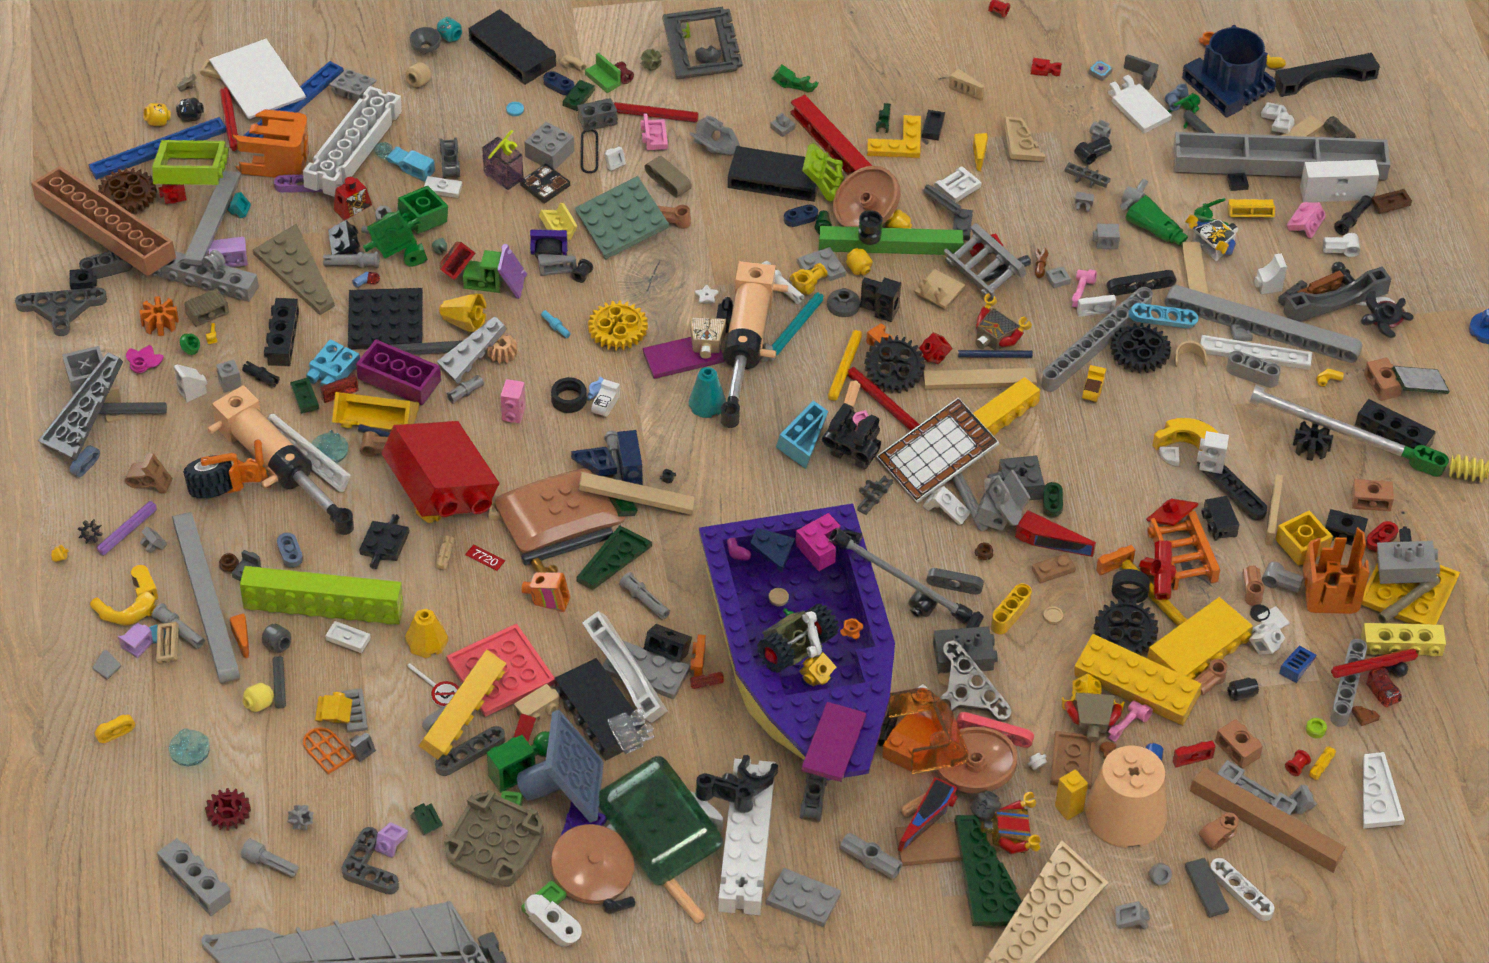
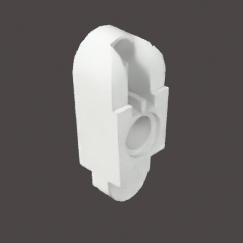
(538, 907)

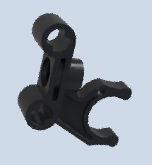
(735, 790)

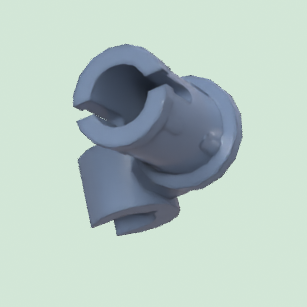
(1173, 96)

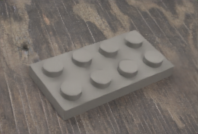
(663, 673)

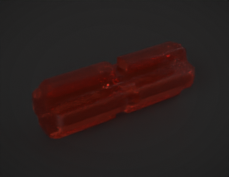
(702, 680)

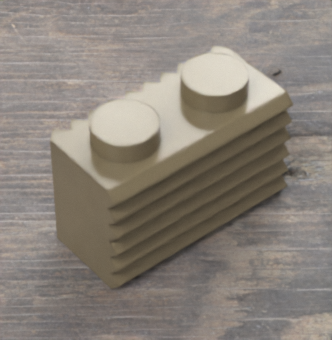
(206, 307)

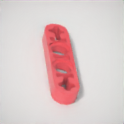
(1019, 736)

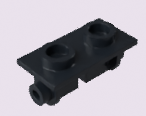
(725, 311)

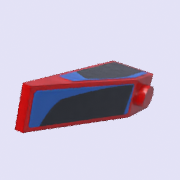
(1047, 534)
(932, 808)

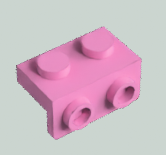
(655, 133)
(1307, 218)

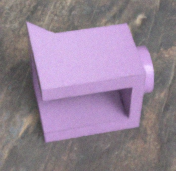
(136, 639)

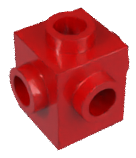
(172, 193)
(935, 348)

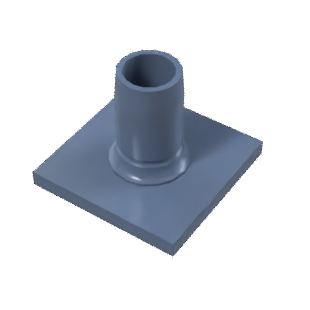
(568, 767)

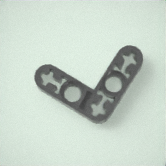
(361, 866)

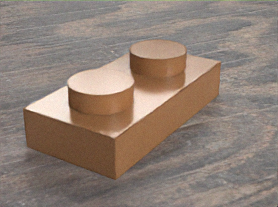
(1053, 568)

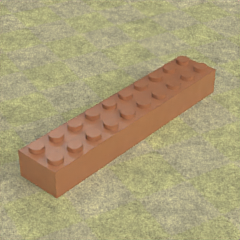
(104, 220)

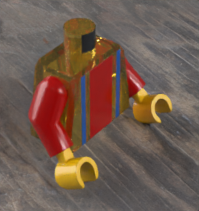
(1011, 827)

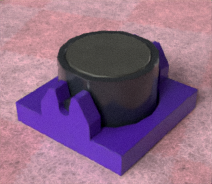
(548, 242)

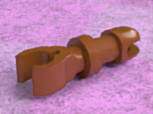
(1041, 262)

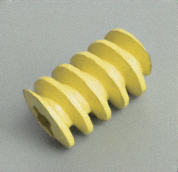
(1469, 468)

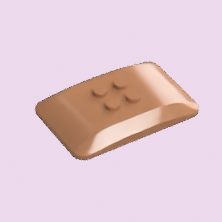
(554, 511)

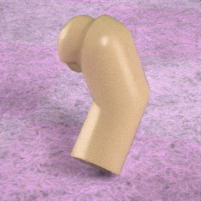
(573, 60)

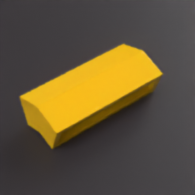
(1251, 208)

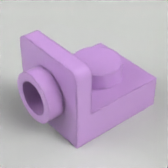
(389, 838)

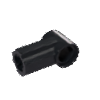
(1089, 152)

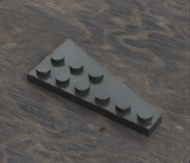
(76, 419)

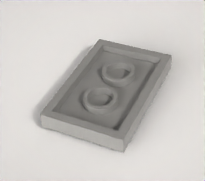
(803, 897)

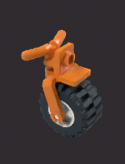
(216, 475)

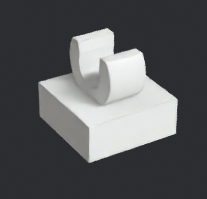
(614, 158)

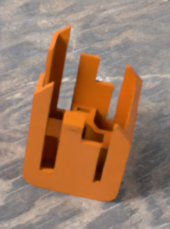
(283, 144)
(1349, 579)

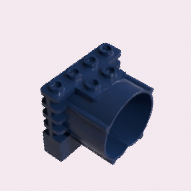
(1231, 70)

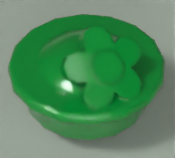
(189, 343)

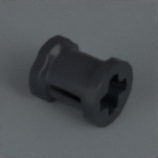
(580, 273)

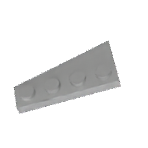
(462, 357)

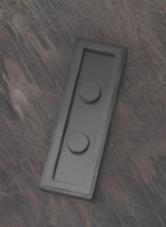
(1206, 887)

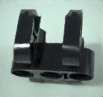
(858, 444)

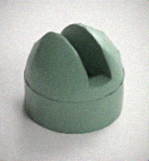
(439, 245)

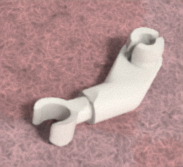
(815, 648)

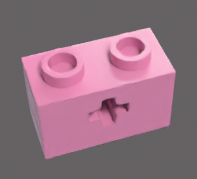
(513, 401)

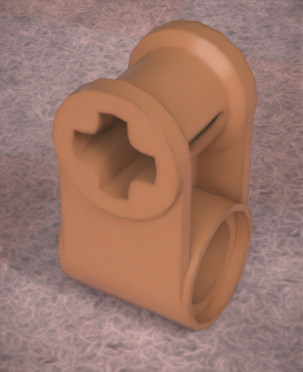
(1220, 830)

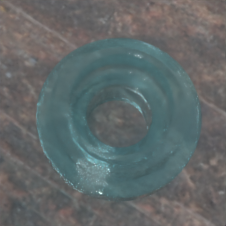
(383, 149)

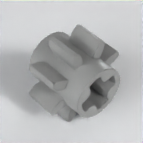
(1100, 130)
(300, 817)

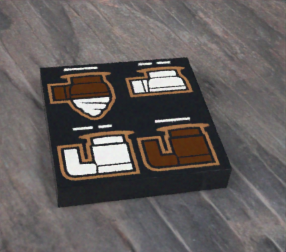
(545, 183)

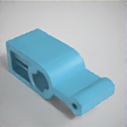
(412, 163)

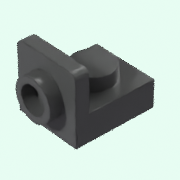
(248, 559)

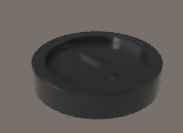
(1257, 610)

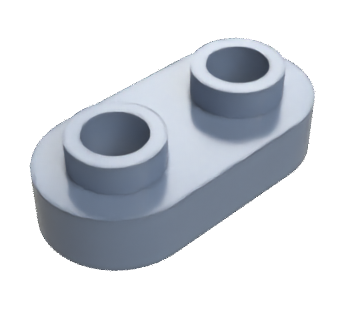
(291, 553)

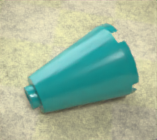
(707, 394)

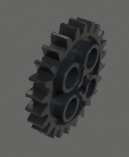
(1140, 348)
(895, 349)
(1127, 612)

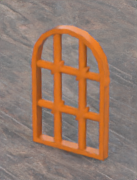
(326, 756)

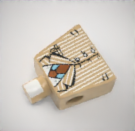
(707, 335)

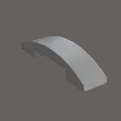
(1235, 775)

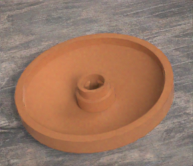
(866, 190)
(989, 763)
(592, 864)

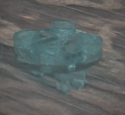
(332, 445)
(196, 753)

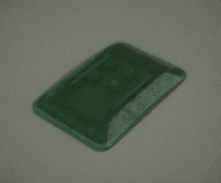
(659, 820)

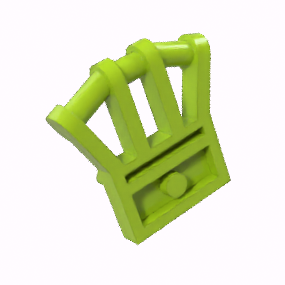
(818, 169)

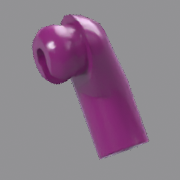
(736, 551)

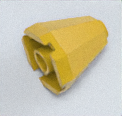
(465, 312)
(426, 634)

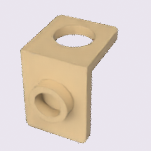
(113, 397)

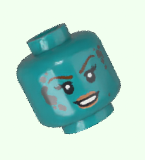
(449, 29)

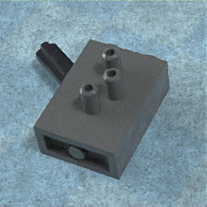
(974, 640)

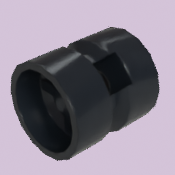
(870, 227)

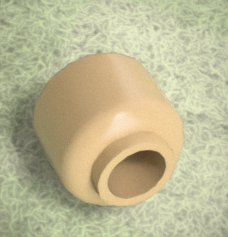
(418, 74)

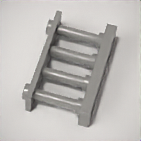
(990, 246)

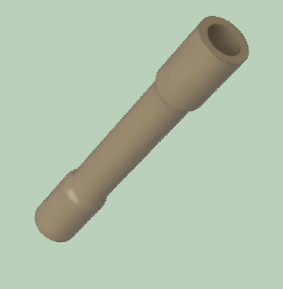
(1393, 610)

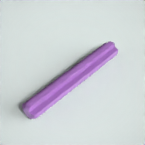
(126, 528)

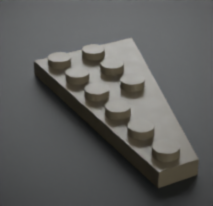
(293, 263)

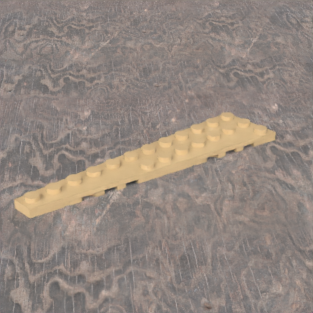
(1048, 908)

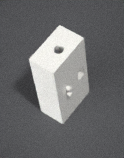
(1338, 180)

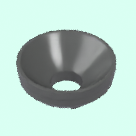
(424, 36)
(843, 307)

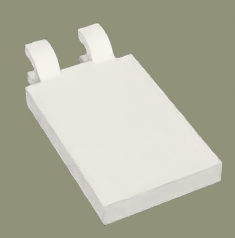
(1138, 105)

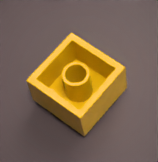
(1298, 532)

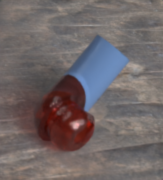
(366, 278)

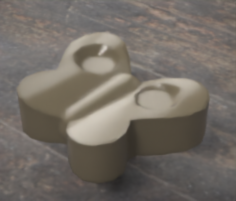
(187, 82)

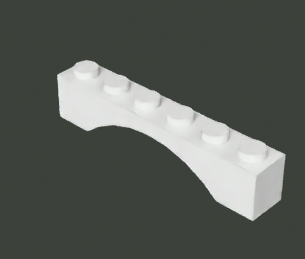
(616, 651)

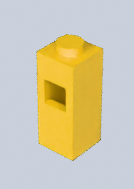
(1071, 794)

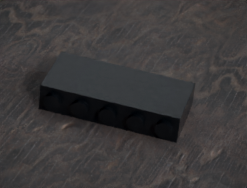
(512, 46)
(770, 174)
(593, 700)

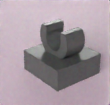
(362, 746)

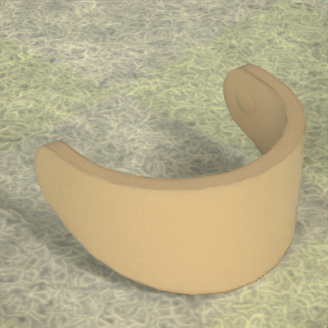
(1190, 347)

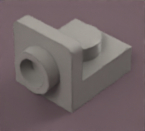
(1132, 915)

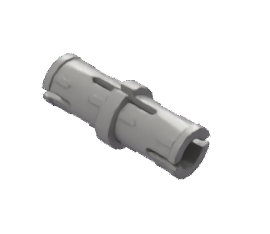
(465, 389)

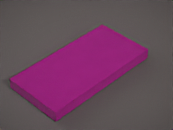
(677, 357)
(834, 742)

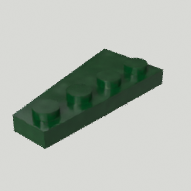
(614, 555)

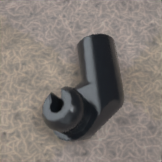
(612, 907)

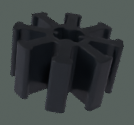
(1312, 440)

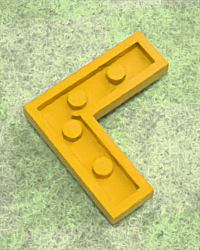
(906, 148)

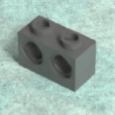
(597, 114)

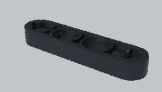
(1161, 279)

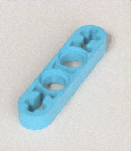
(1163, 315)

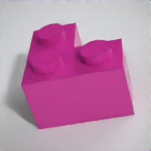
(815, 543)

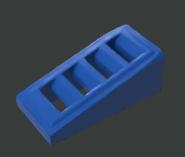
(1291, 673)

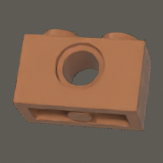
(1382, 379)
(1372, 495)
(1239, 743)

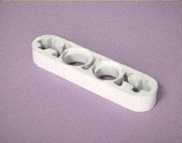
(1244, 887)

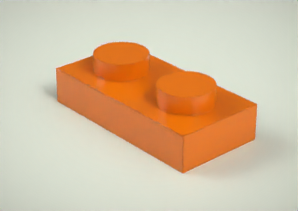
(1114, 560)
(699, 651)

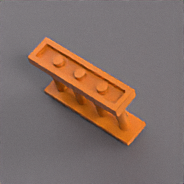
(1197, 539)

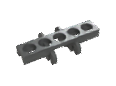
(1095, 177)
(870, 496)

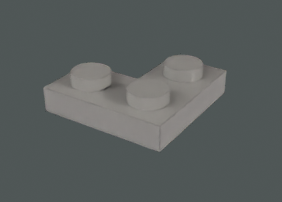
(828, 259)

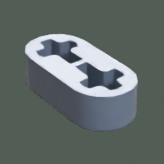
(85, 461)

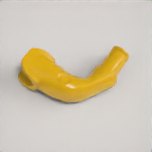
(136, 612)

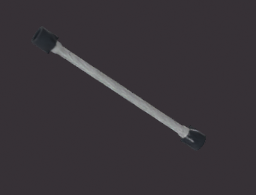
(844, 540)

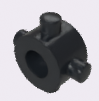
(668, 476)

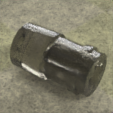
(1338, 129)

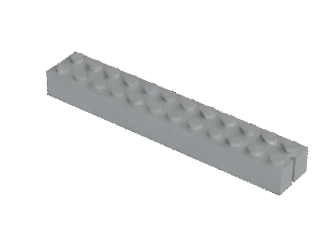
(1270, 153)

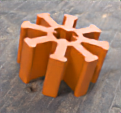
(159, 316)

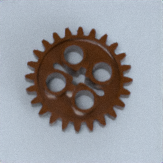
(129, 189)

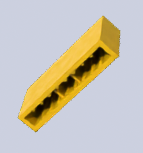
(1201, 639)

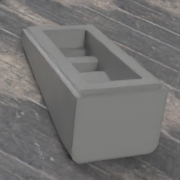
(549, 264)
(358, 699)

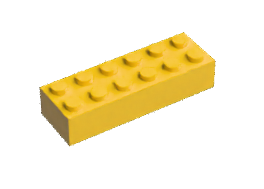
(1138, 679)

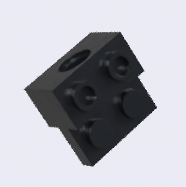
(881, 297)

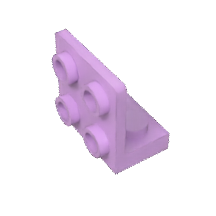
(232, 250)

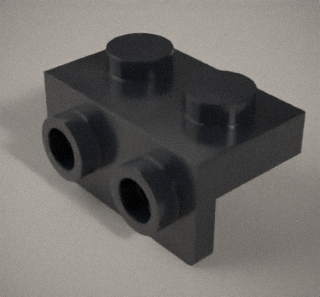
(344, 239)

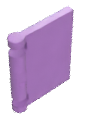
(511, 271)

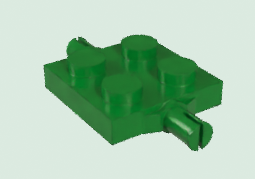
(391, 234)

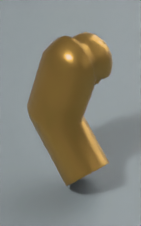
(539, 567)

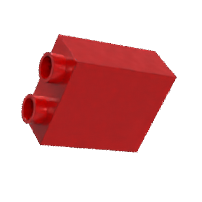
(440, 468)

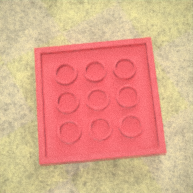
(523, 667)

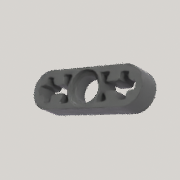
(966, 583)

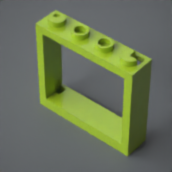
(190, 174)

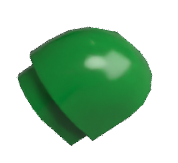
(414, 255)

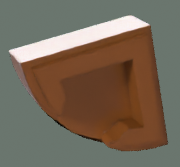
(1365, 716)

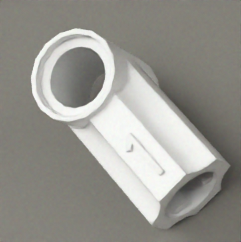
(1347, 244)

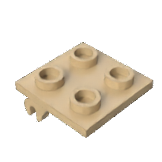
(939, 288)

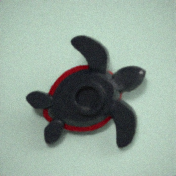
(1385, 314)

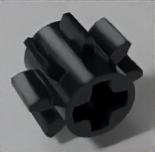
(85, 534)

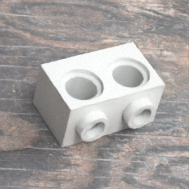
(1213, 453)

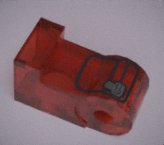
(1383, 687)

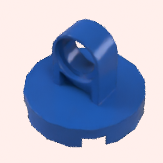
(1480, 326)

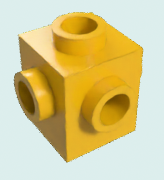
(817, 669)
(1086, 684)

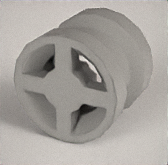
(213, 261)

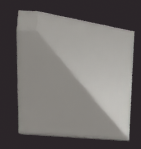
(106, 665)

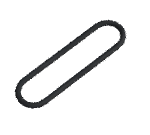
(582, 168)

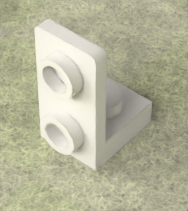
(949, 503)

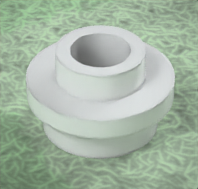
(1037, 761)

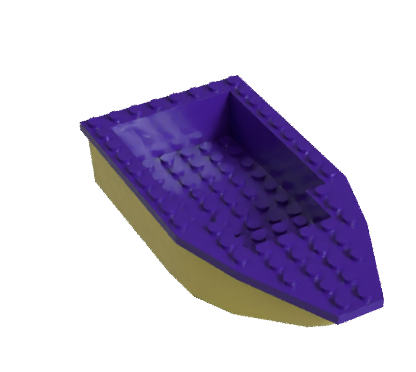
(864, 666)

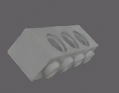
(171, 860)

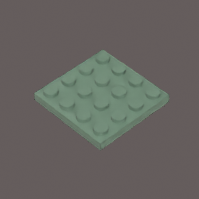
(622, 217)

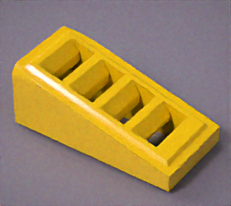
(979, 149)

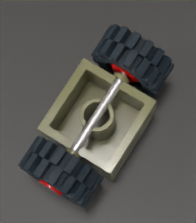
(788, 639)

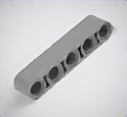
(1348, 685)

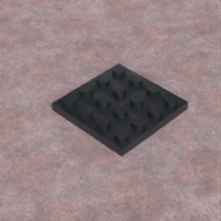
(385, 315)

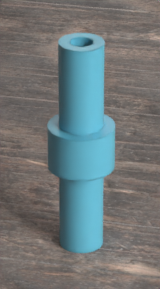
(555, 324)

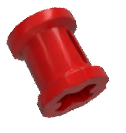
(999, 7)
(1298, 762)

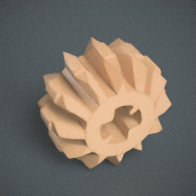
(503, 349)

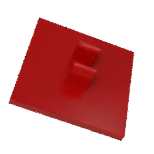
(1172, 511)

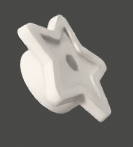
(706, 295)

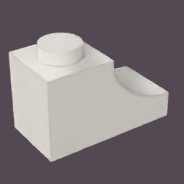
(1272, 276)

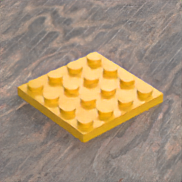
(1424, 610)

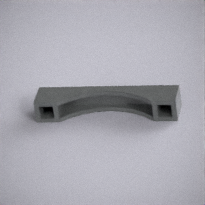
(1306, 306)

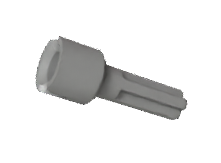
(256, 853)

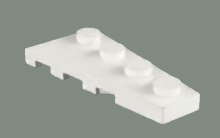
(1380, 798)

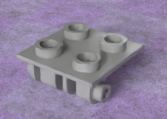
(351, 84)

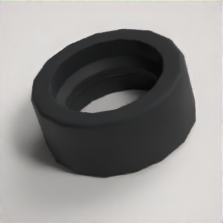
(568, 406)
(1134, 577)

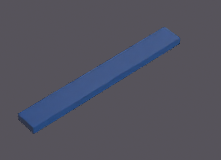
(311, 89)
(149, 150)

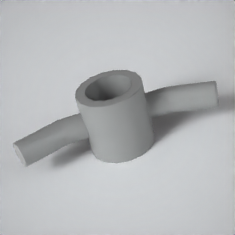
(1133, 195)

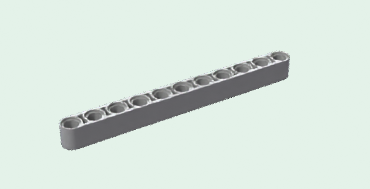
(1265, 324)
(206, 597)

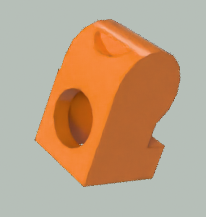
(875, 335)

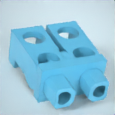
(332, 364)

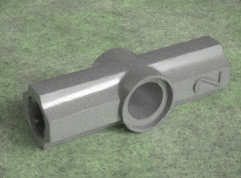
(880, 860)

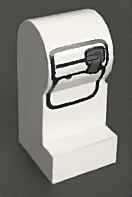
(606, 398)

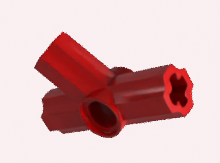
(1161, 569)

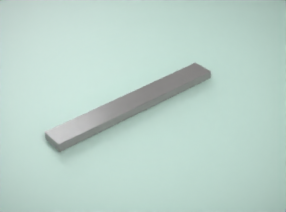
(212, 218)

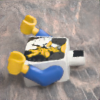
(1213, 236)

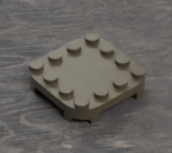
(494, 838)

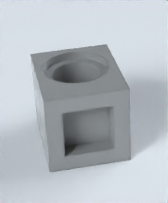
(1107, 236)
(228, 375)

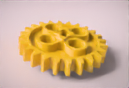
(618, 325)

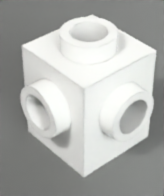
(1267, 638)

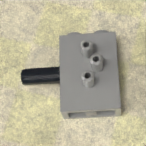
(1407, 560)

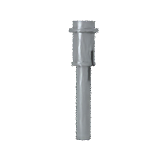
(611, 439)

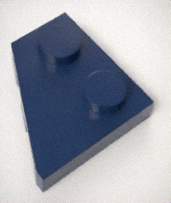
(596, 460)
(773, 546)

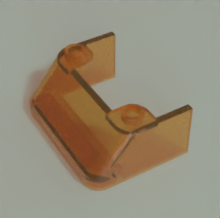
(947, 744)

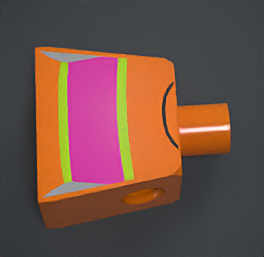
(548, 590)

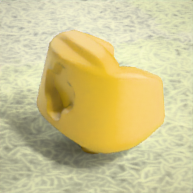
(59, 553)

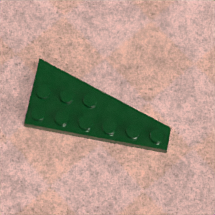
(988, 884)

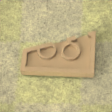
(1020, 142)

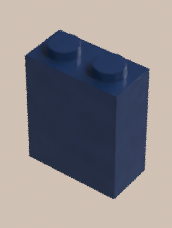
(629, 457)

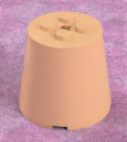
(1128, 798)

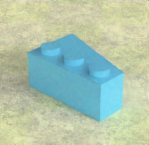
(803, 433)

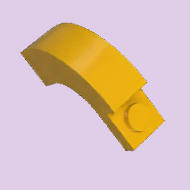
(1181, 430)

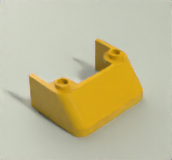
(372, 411)

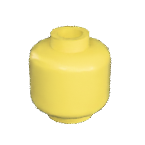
(258, 697)

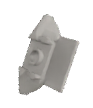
(704, 132)
(1008, 496)

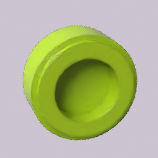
(1316, 728)

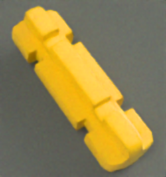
(1322, 763)

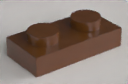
(1391, 201)

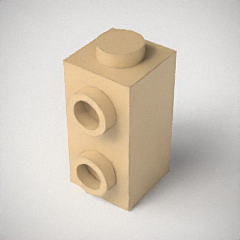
(538, 703)

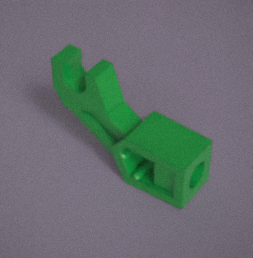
(788, 78)

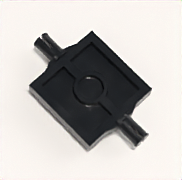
(384, 541)

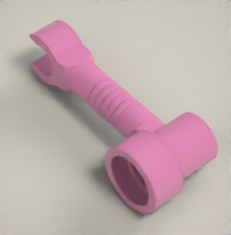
(1084, 277)
(1136, 710)

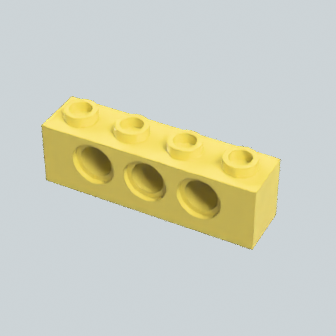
(1391, 638)

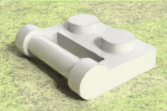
(960, 188)

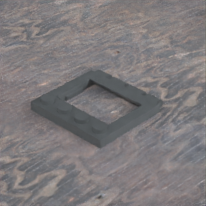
(677, 45)

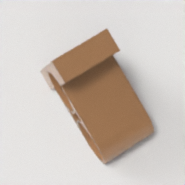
(149, 474)

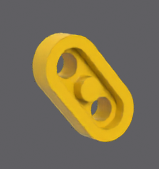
(115, 728)

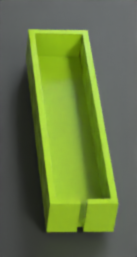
(322, 595)

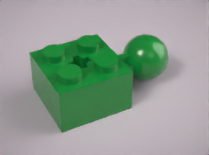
(426, 206)
(513, 757)

